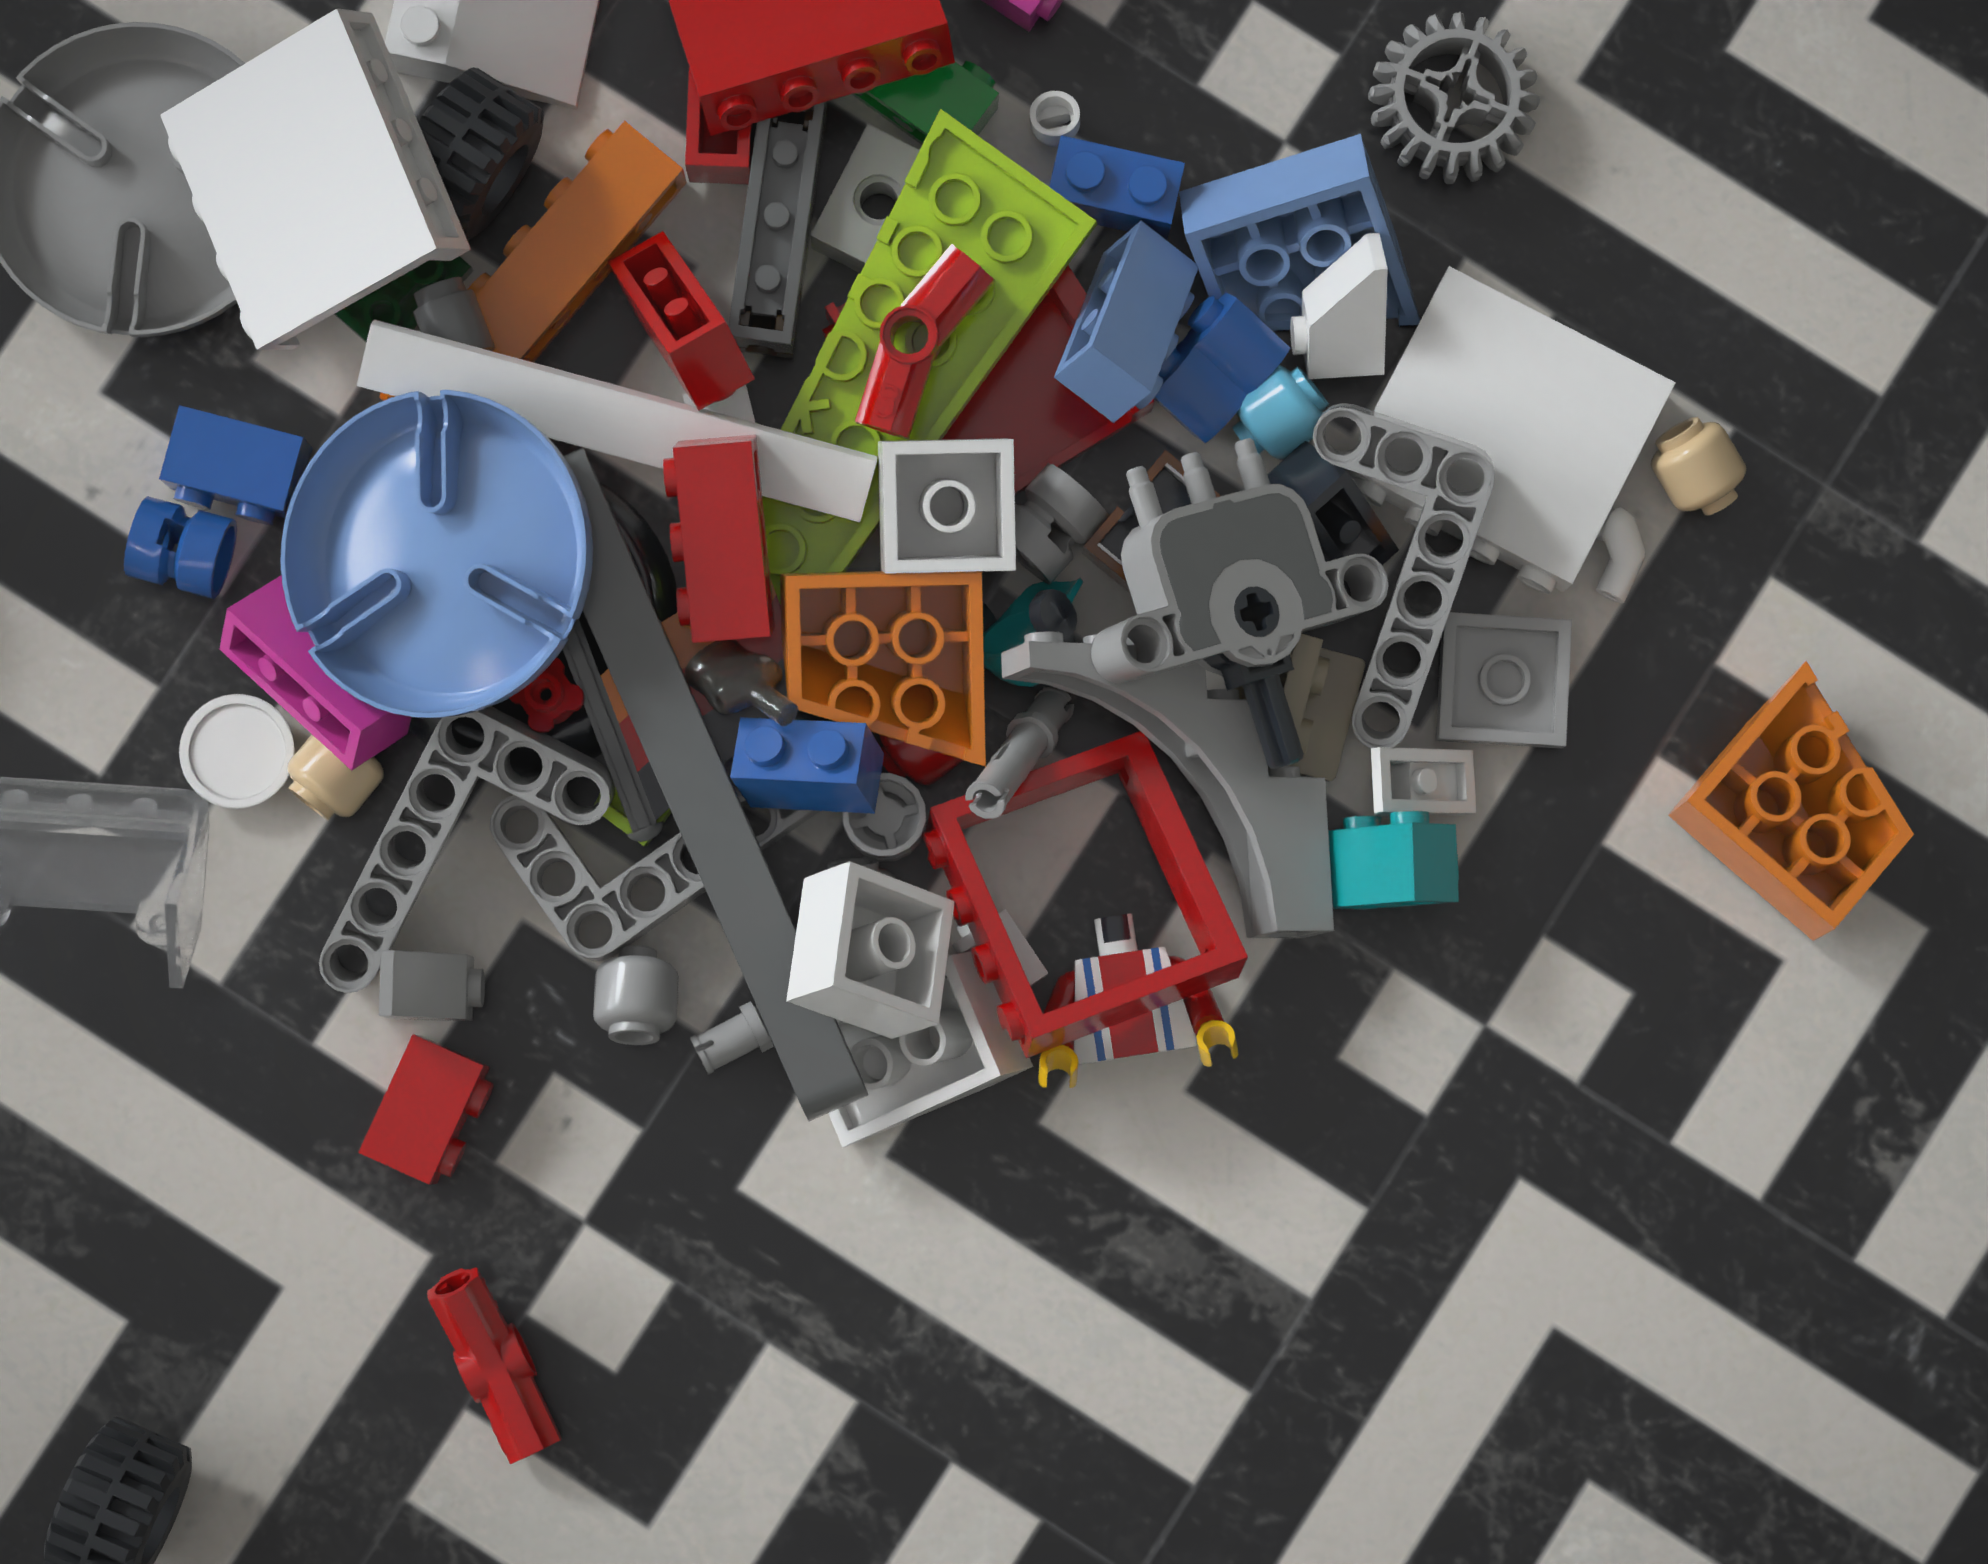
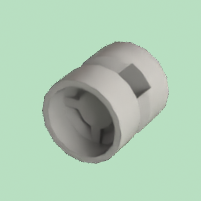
(1052, 521)
(894, 827)

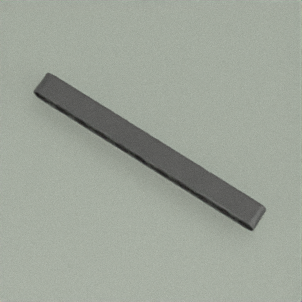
(708, 810)

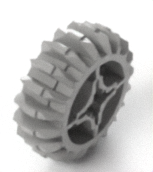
(1431, 93)

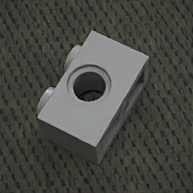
(875, 167)

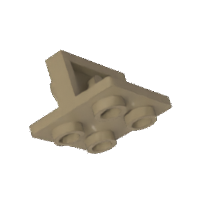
(1321, 703)

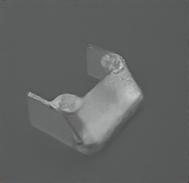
(108, 853)

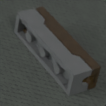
(777, 231)

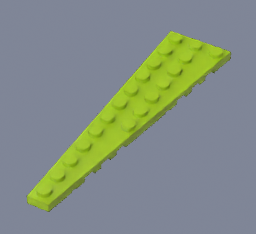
(1007, 224)

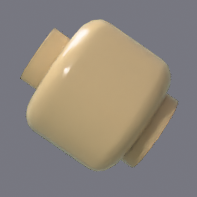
(1698, 466)
(329, 784)

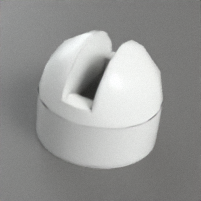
(1051, 110)

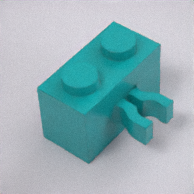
(1393, 863)

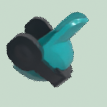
(1036, 610)

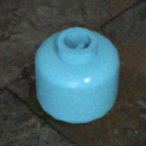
(1281, 412)

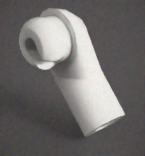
(1625, 553)

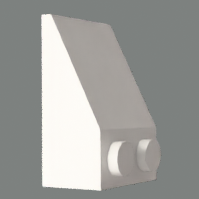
(524, 44)
(933, 1064)

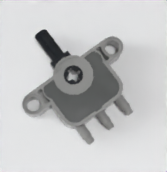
(1231, 590)

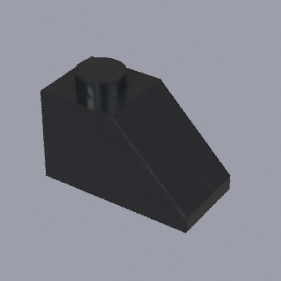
(1336, 505)

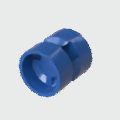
(202, 554)

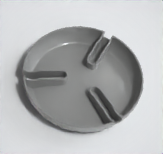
(89, 188)

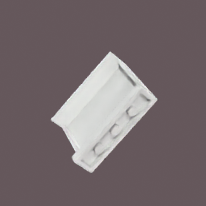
(312, 177)
(1543, 405)

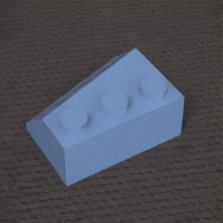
(1285, 224)

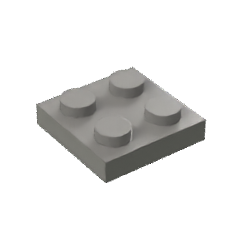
(1504, 680)

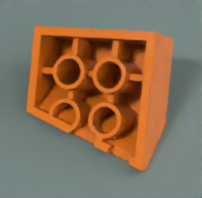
(889, 654)
(1796, 809)

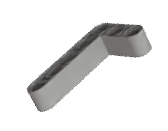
(1421, 561)
(435, 822)
(614, 898)

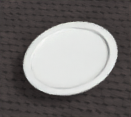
(236, 751)

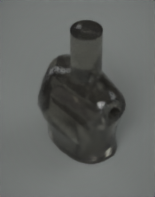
(739, 679)

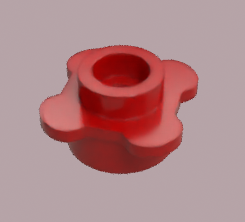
(563, 702)

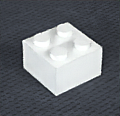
(947, 505)
(870, 950)

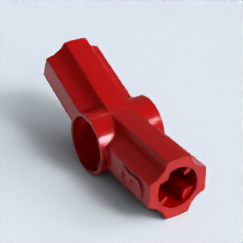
(900, 378)
(493, 1363)

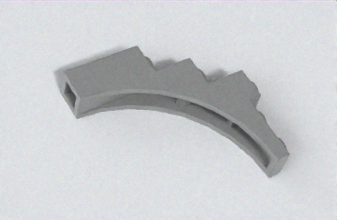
(1265, 815)

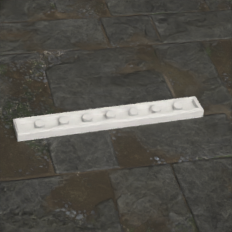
(613, 416)

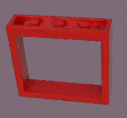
(1180, 861)

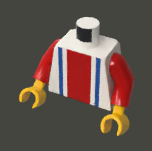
(1150, 1033)

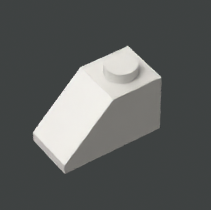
(1345, 315)

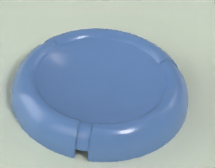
(436, 554)

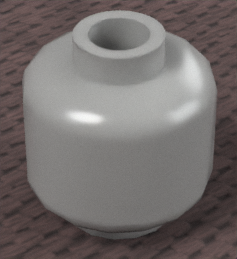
(635, 996)

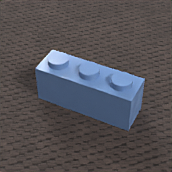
(1128, 323)

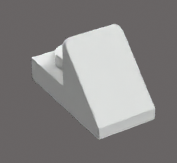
(1423, 781)

